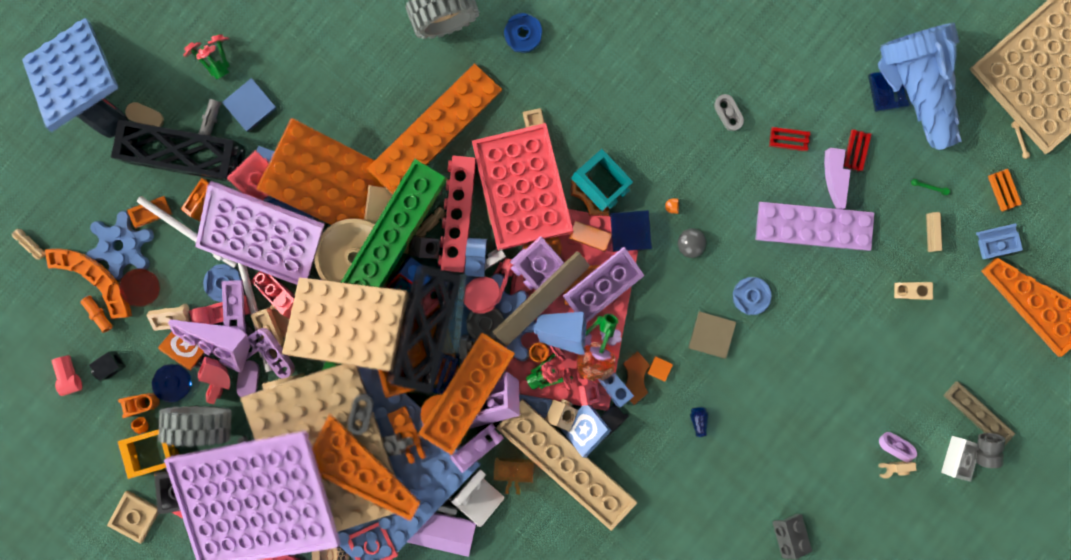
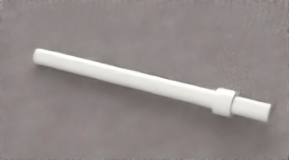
(178, 225)
(251, 302)

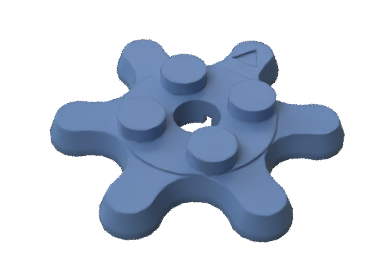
(131, 240)

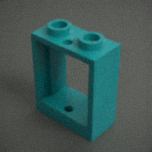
(591, 190)

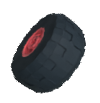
(103, 117)

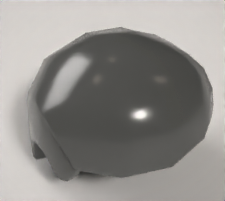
(692, 242)

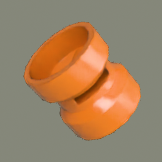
(537, 354)

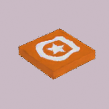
(181, 351)

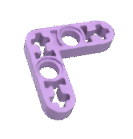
(264, 347)

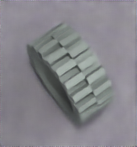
(440, 17)
(194, 425)

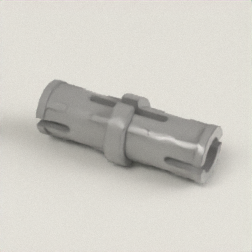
(209, 118)

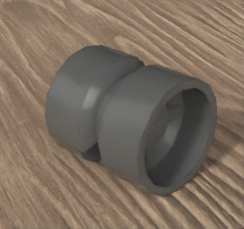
(990, 450)

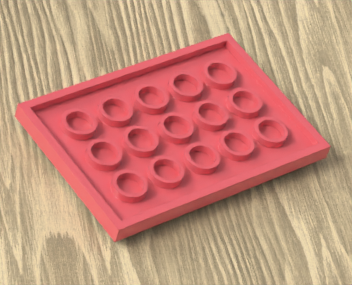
(522, 186)

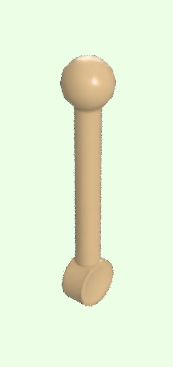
(1025, 155)

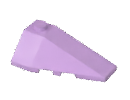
(222, 341)

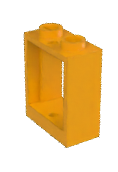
(130, 456)

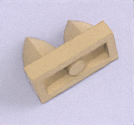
(160, 318)

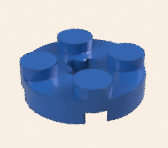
(513, 28)

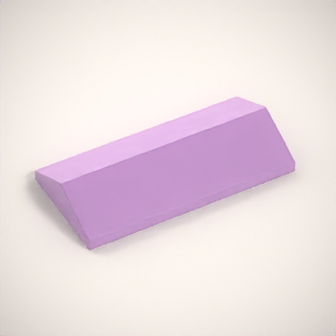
(604, 284)
(446, 534)

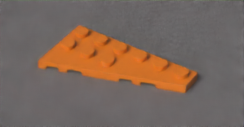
(354, 468)

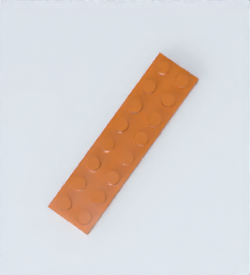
(435, 127)

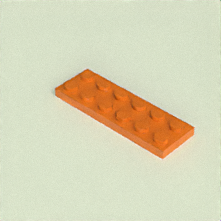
(466, 393)

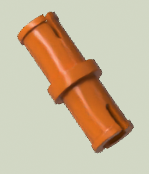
(96, 314)

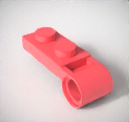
(213, 313)

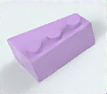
(501, 403)

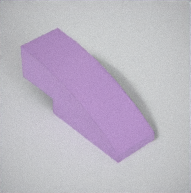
(836, 176)

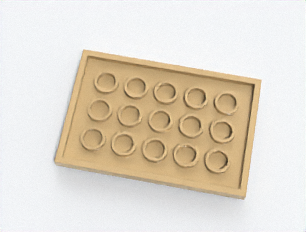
(345, 323)

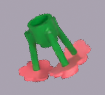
(216, 68)
(538, 378)

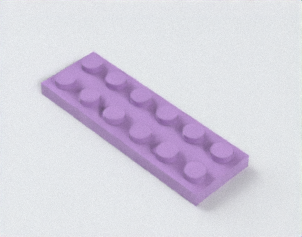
(815, 226)

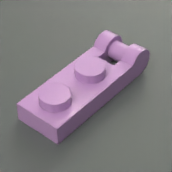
(233, 304)
(476, 448)

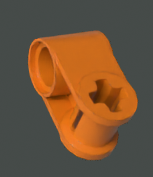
(136, 404)

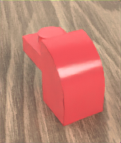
(215, 375)

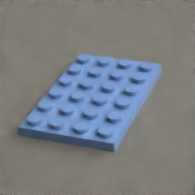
(69, 74)

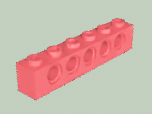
(457, 165)

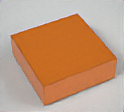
(660, 368)

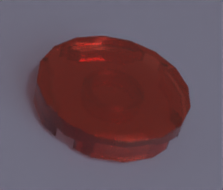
(139, 287)

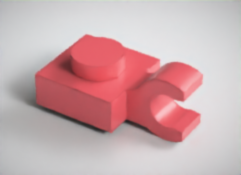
(588, 391)

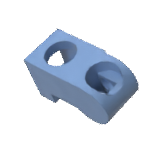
(616, 389)

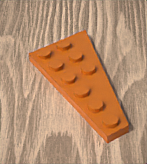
(1038, 304)

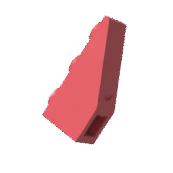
(275, 292)

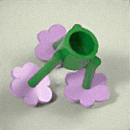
(609, 334)

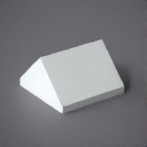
(960, 459)

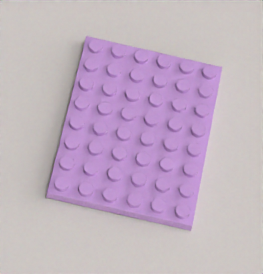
(253, 499)

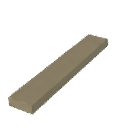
(541, 298)

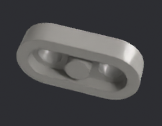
(729, 112)

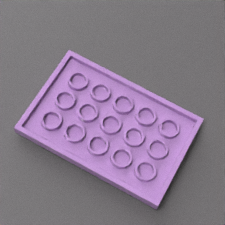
(258, 234)

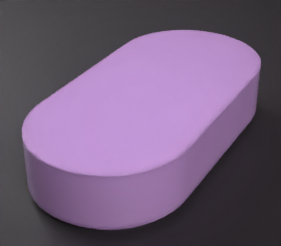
(248, 379)

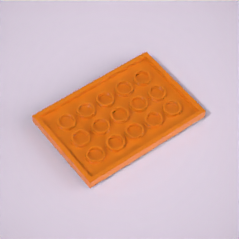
(318, 175)

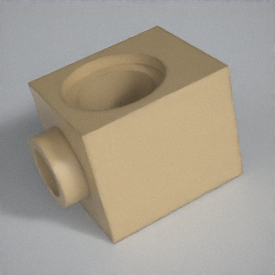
(561, 414)

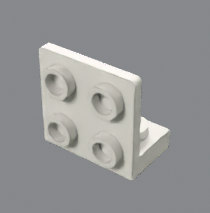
(478, 499)

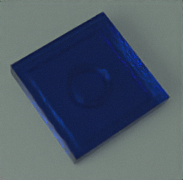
(630, 230)

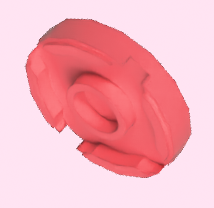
(481, 295)

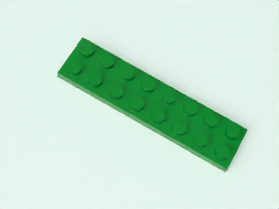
(395, 226)

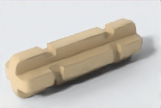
(430, 222)
(28, 244)

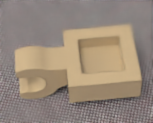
(900, 467)

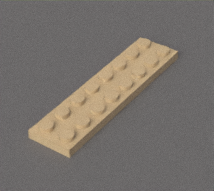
(566, 466)

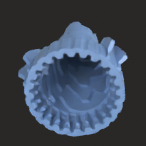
(926, 69)

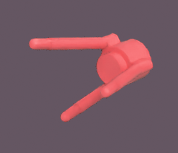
(506, 270)

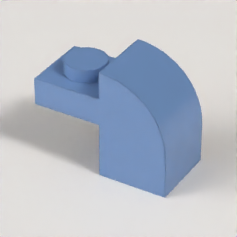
(475, 257)

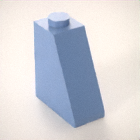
(562, 331)

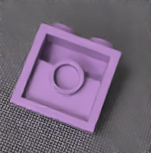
(536, 263)

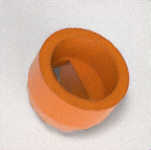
(672, 205)
(140, 425)

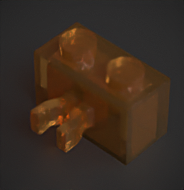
(513, 470)

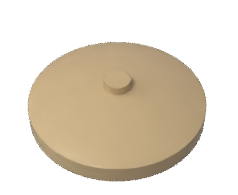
(339, 247)

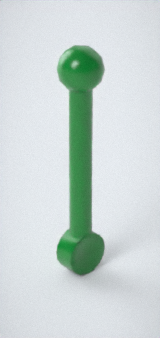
(945, 191)

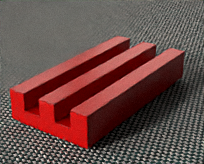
(861, 135)
(805, 141)

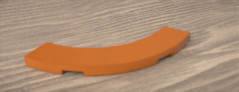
(95, 274)

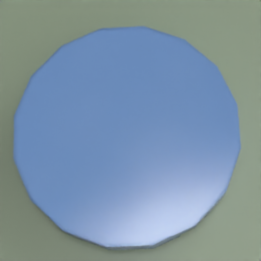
(214, 277)
(752, 295)

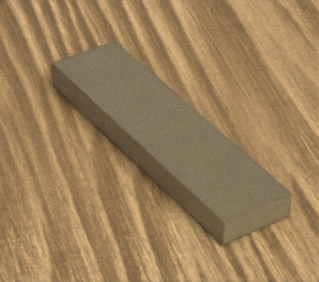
(977, 412)

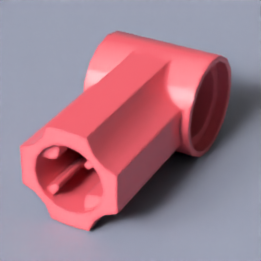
(67, 380)

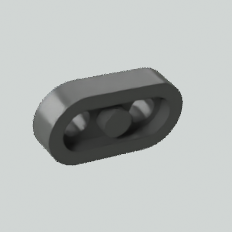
(360, 413)

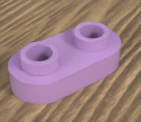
(897, 447)

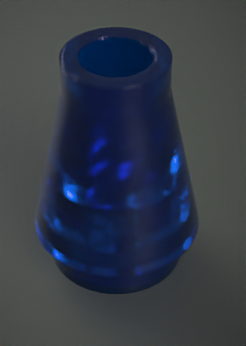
(699, 419)

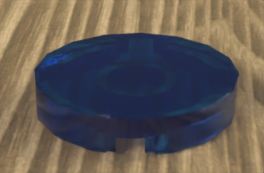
(171, 383)

